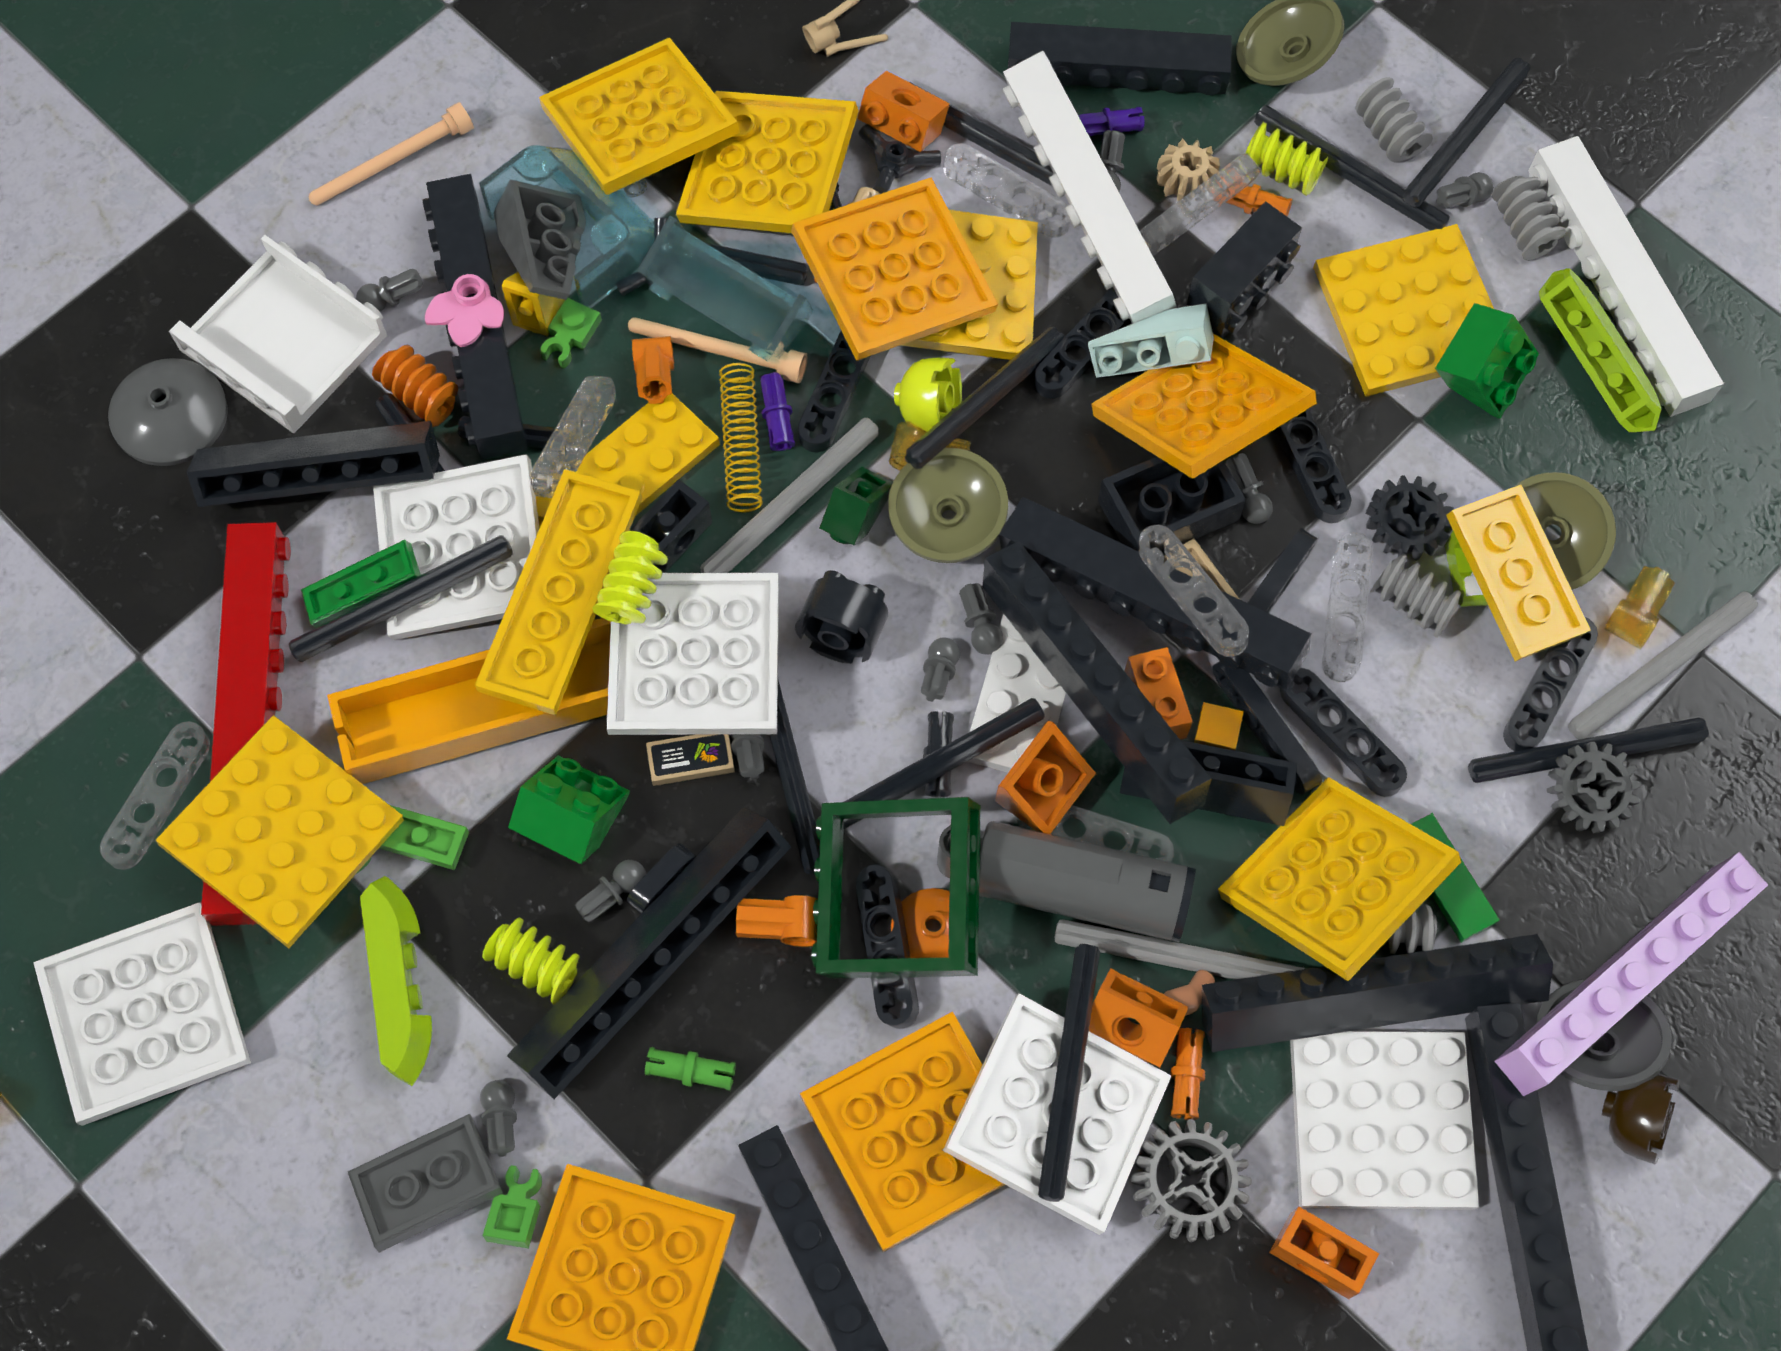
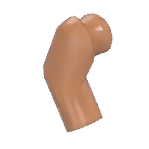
(1192, 993)

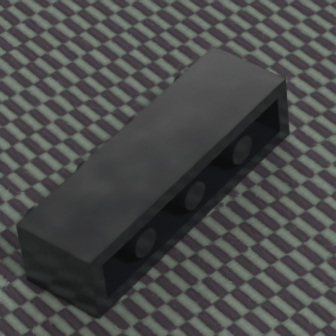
(1240, 784)

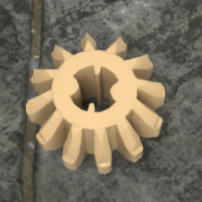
(1185, 168)

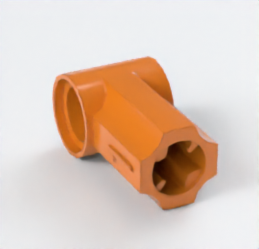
(653, 367)
(777, 919)

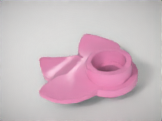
(465, 314)

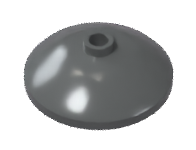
(177, 426)
(1632, 1048)

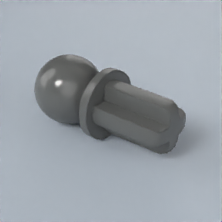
(1111, 154)
(1466, 191)
(390, 289)
(1258, 506)
(986, 635)
(939, 667)
(749, 753)
(606, 894)
(499, 1116)

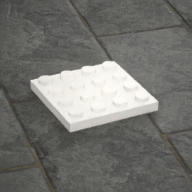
(451, 517)
(698, 659)
(141, 1014)
(1010, 1107)
(1383, 1121)

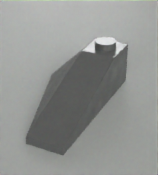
(541, 235)

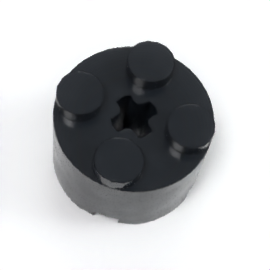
(842, 618)

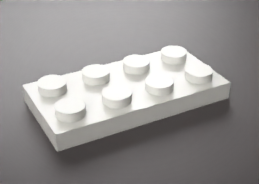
(1011, 679)

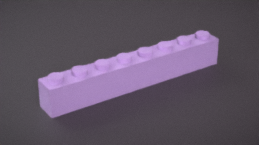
(1630, 975)

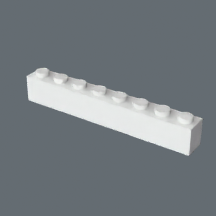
(1089, 190)
(1625, 278)

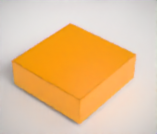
(1218, 726)

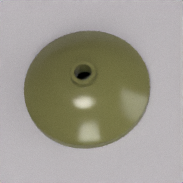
(1289, 40)
(952, 482)
(1584, 522)

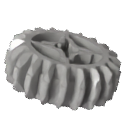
(1201, 1197)

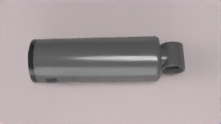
(1080, 880)

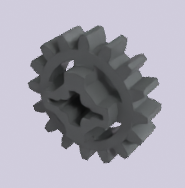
(1594, 804)

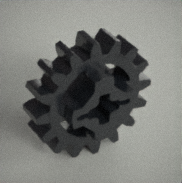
(1400, 529)

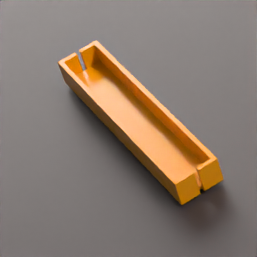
(441, 715)

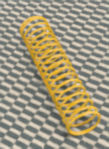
(740, 437)

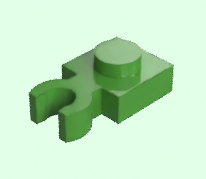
(570, 327)
(515, 1214)

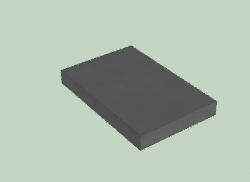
(424, 1183)

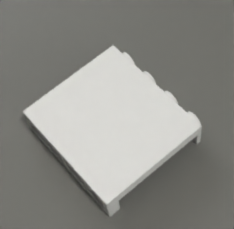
(283, 335)

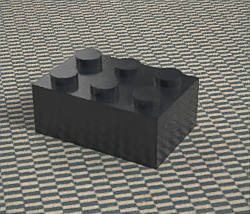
(1246, 269)
(1167, 497)

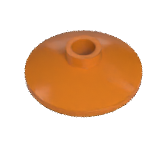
(917, 910)

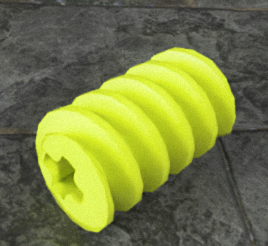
(1286, 159)
(629, 579)
(531, 960)

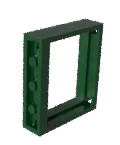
(963, 897)

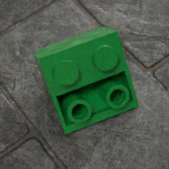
(1488, 359)
(567, 808)

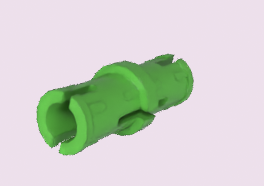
(690, 1068)

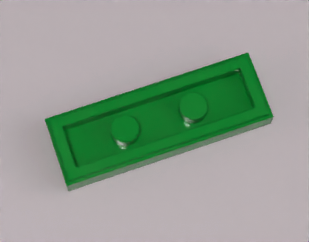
(360, 583)
(1459, 894)

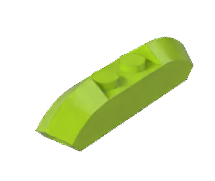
(1601, 351)
(401, 1033)

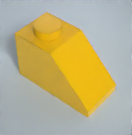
(529, 309)

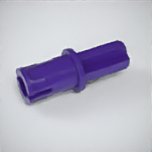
(1117, 120)
(777, 412)

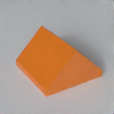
(1045, 780)

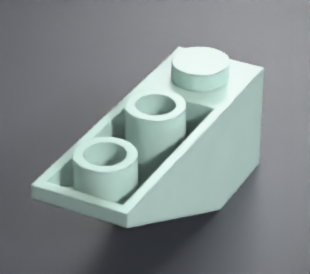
(1156, 342)

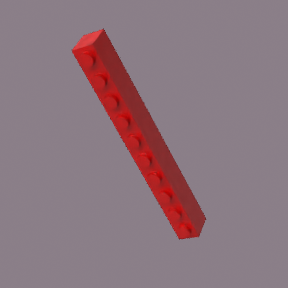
(247, 659)

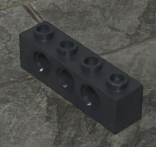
(675, 522)

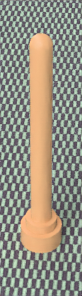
(453, 122)
(790, 365)

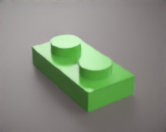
(427, 839)

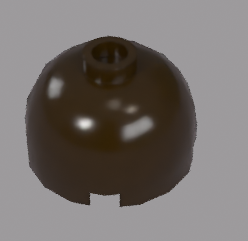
(1641, 1116)

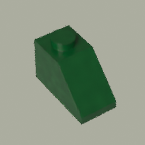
(855, 506)

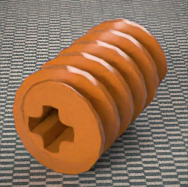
(416, 384)

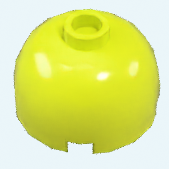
(929, 391)

